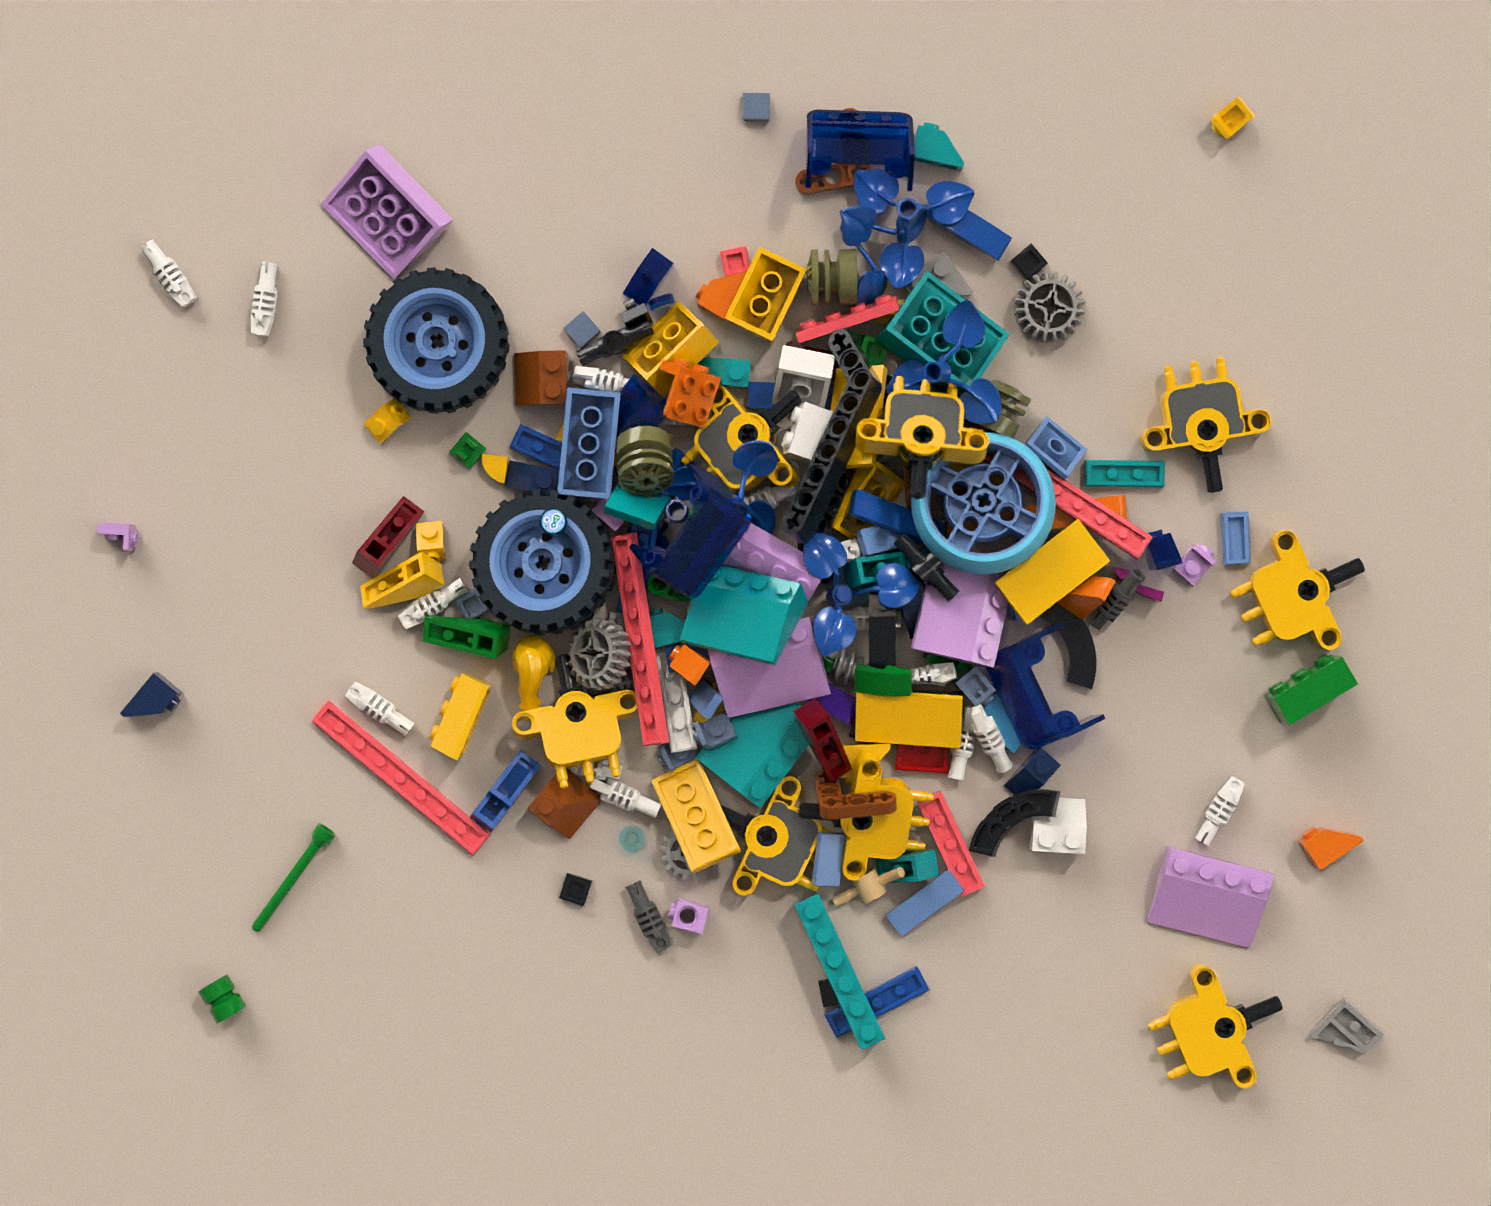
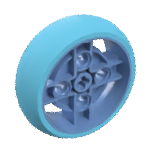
(1026, 526)

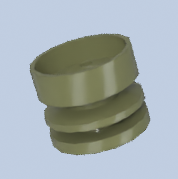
(833, 277)
(1009, 398)
(644, 460)

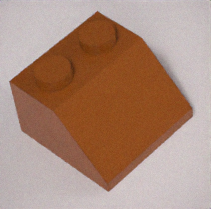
(541, 378)

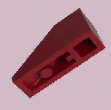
(387, 537)
(823, 739)

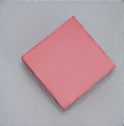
(735, 260)

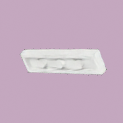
(676, 706)

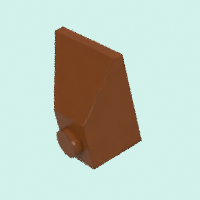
(566, 807)

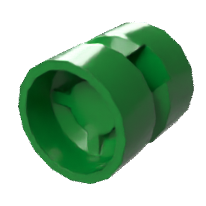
(222, 999)

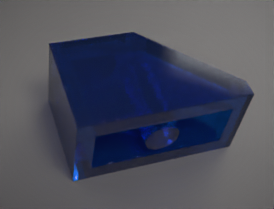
(648, 277)
(1162, 551)

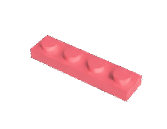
(857, 314)
(951, 843)

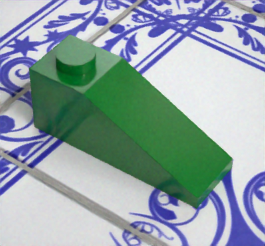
(467, 635)

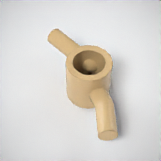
(869, 886)

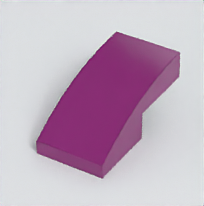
(1147, 592)

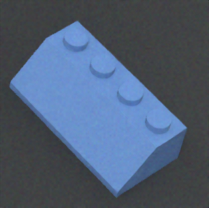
(588, 443)

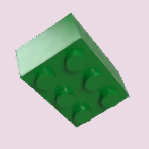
(1310, 688)

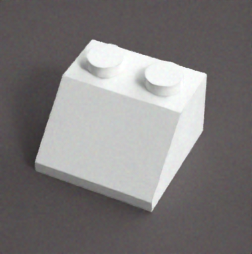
(804, 372)
(806, 432)
(1063, 832)

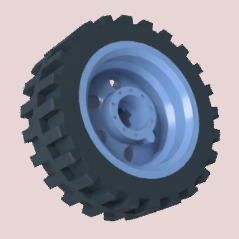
(401, 313)
(515, 598)

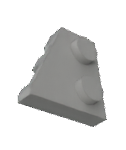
(946, 272)
(1347, 1027)

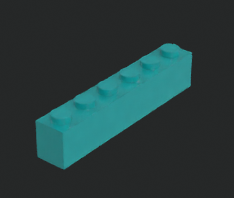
(839, 971)

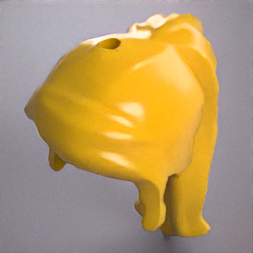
(532, 662)

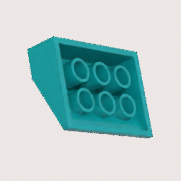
(917, 332)
(745, 615)
(761, 754)

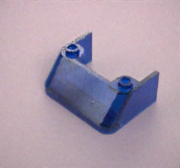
(860, 139)
(704, 539)
(1024, 698)

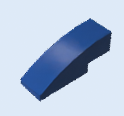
(977, 233)
(505, 791)

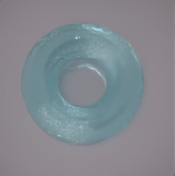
(628, 845)

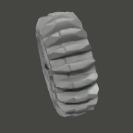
(1061, 308)
(606, 667)

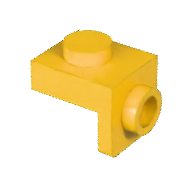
(1231, 118)
(387, 420)
(431, 540)

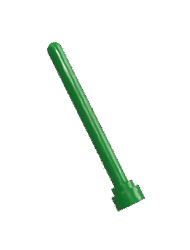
(321, 837)

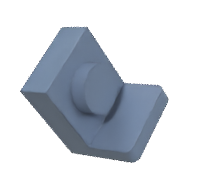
(976, 687)
(714, 731)
(674, 760)

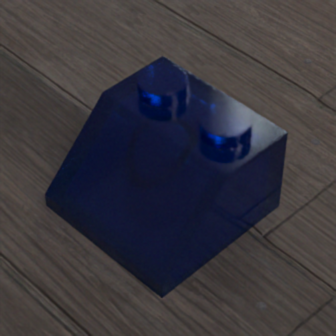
(639, 406)

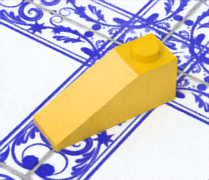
(404, 582)

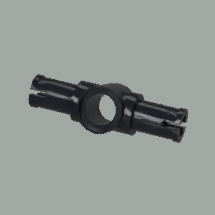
(602, 349)
(926, 567)

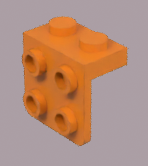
(690, 393)

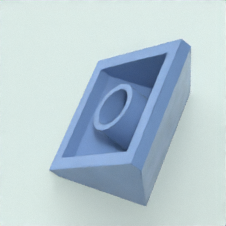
(1055, 448)

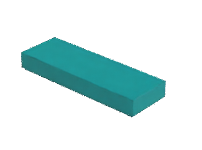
(1124, 473)

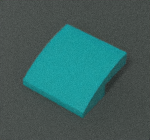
(637, 509)

